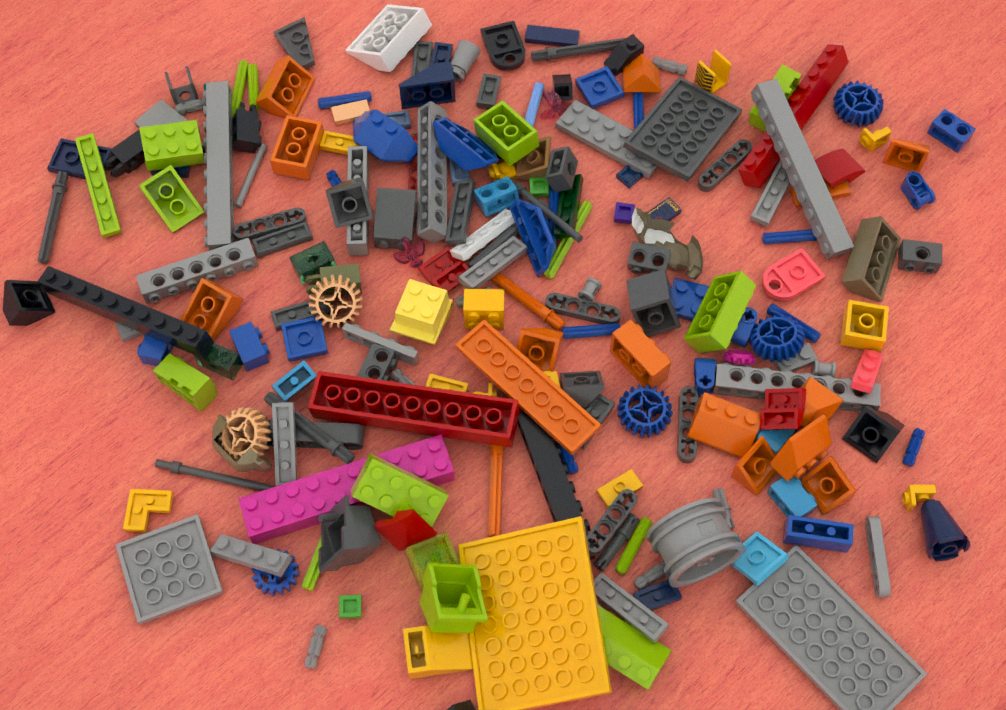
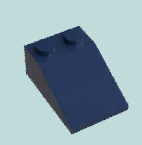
(428, 85)

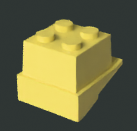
(422, 312)

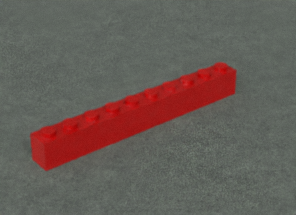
(803, 103)

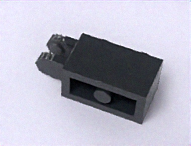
(246, 129)
(126, 156)

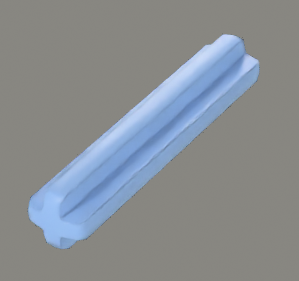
(534, 103)

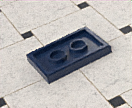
(67, 159)

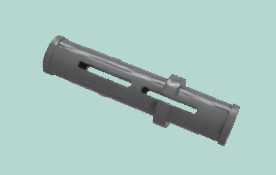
(621, 535)

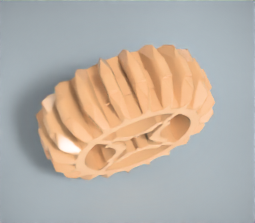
(338, 284)
(242, 425)

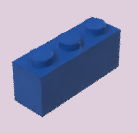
(818, 533)

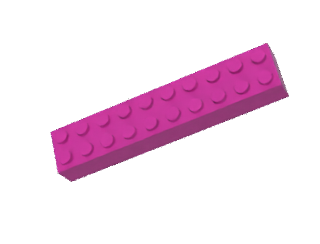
(299, 502)

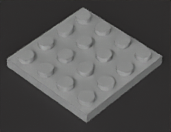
(169, 569)

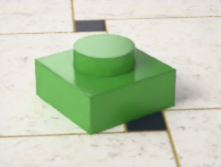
(539, 187)
(350, 606)

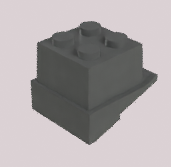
(346, 536)

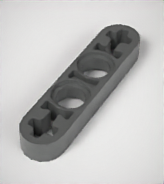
(723, 164)
(269, 222)
(581, 312)
(684, 424)
(610, 522)

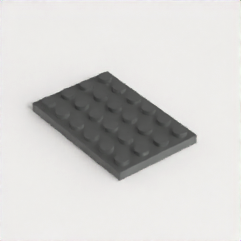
(682, 128)

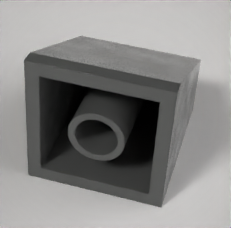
(395, 217)
(653, 303)

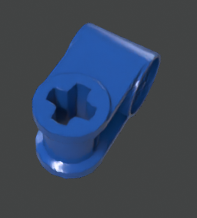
(918, 192)
(743, 332)
(704, 375)

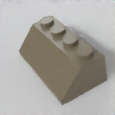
(871, 259)

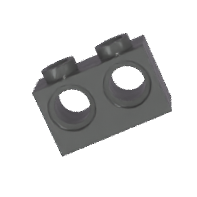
(650, 254)
(372, 366)

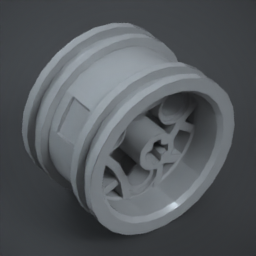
(695, 542)

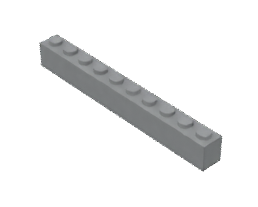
(219, 165)
(801, 169)

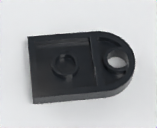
(504, 43)

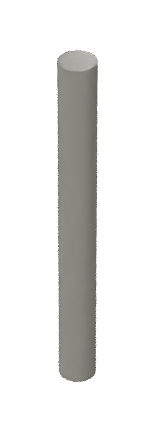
(250, 176)

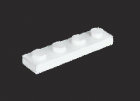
(483, 235)

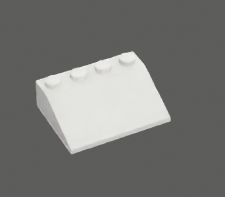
(390, 36)

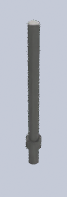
(522, 191)
(177, 468)

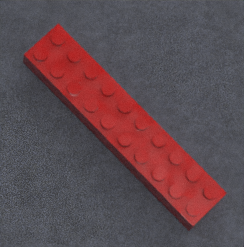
(415, 408)

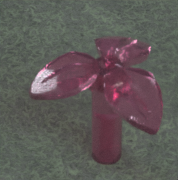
(554, 102)
(412, 253)

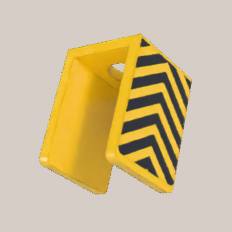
(718, 72)

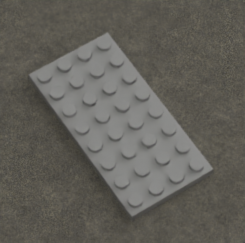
(830, 637)

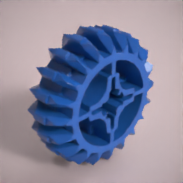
(858, 103)
(777, 338)
(658, 405)

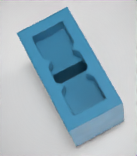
(496, 196)

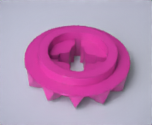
(739, 357)

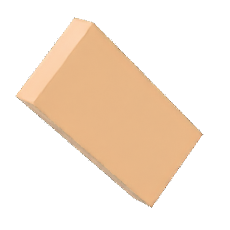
(347, 112)

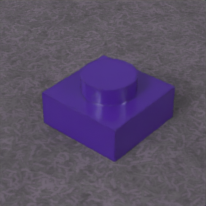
(624, 213)

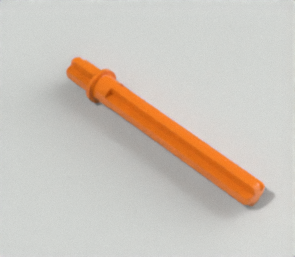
(529, 301)
(495, 493)

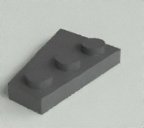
(296, 42)

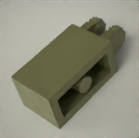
(351, 271)

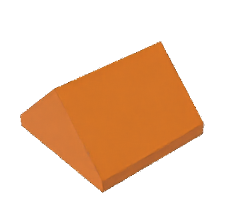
(641, 76)
(754, 467)
(829, 485)

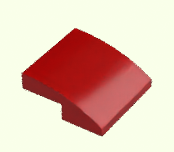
(838, 167)
(443, 270)
(783, 409)
(405, 529)

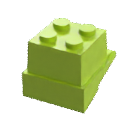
(452, 598)

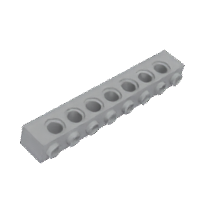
(431, 177)
(747, 389)

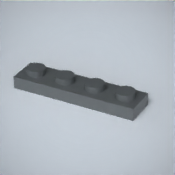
(460, 212)

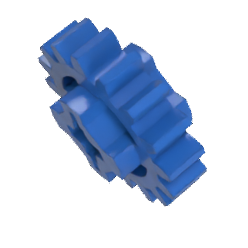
(274, 582)

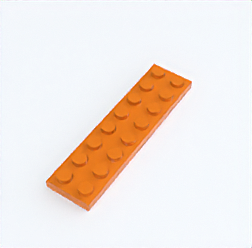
(529, 385)

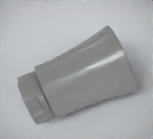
(463, 58)

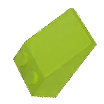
(171, 198)

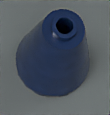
(941, 532)

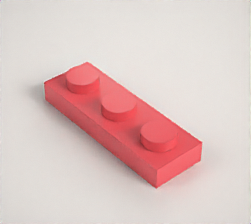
(867, 371)

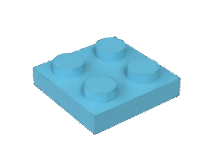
(760, 558)

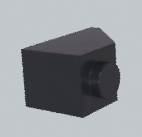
(623, 54)

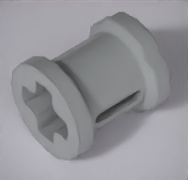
(590, 289)
(823, 369)

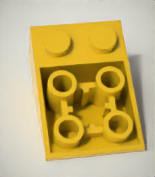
(435, 652)

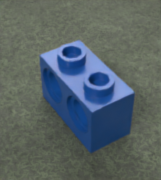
(951, 130)

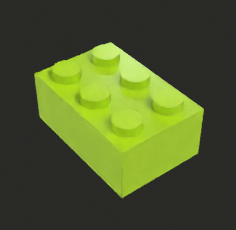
(506, 133)
(172, 145)

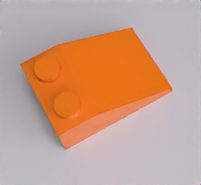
(211, 307)

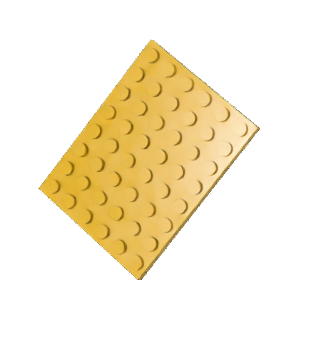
(542, 619)

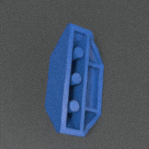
(384, 137)
(462, 145)
(534, 234)

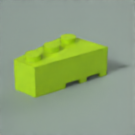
(788, 81)
(186, 381)

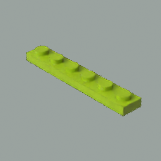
(98, 185)

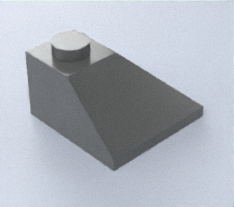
(349, 202)
(582, 386)

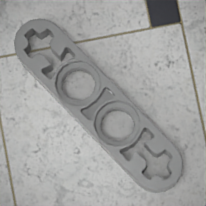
(877, 557)

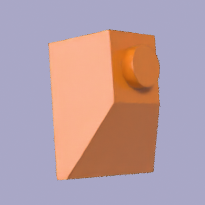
(906, 154)
(540, 346)
(819, 401)

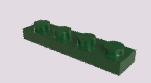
(569, 206)

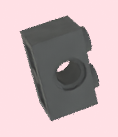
(561, 169)
(929, 252)

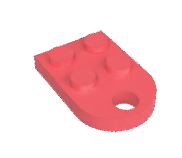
(792, 275)

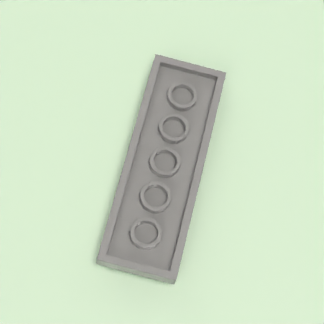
(602, 135)

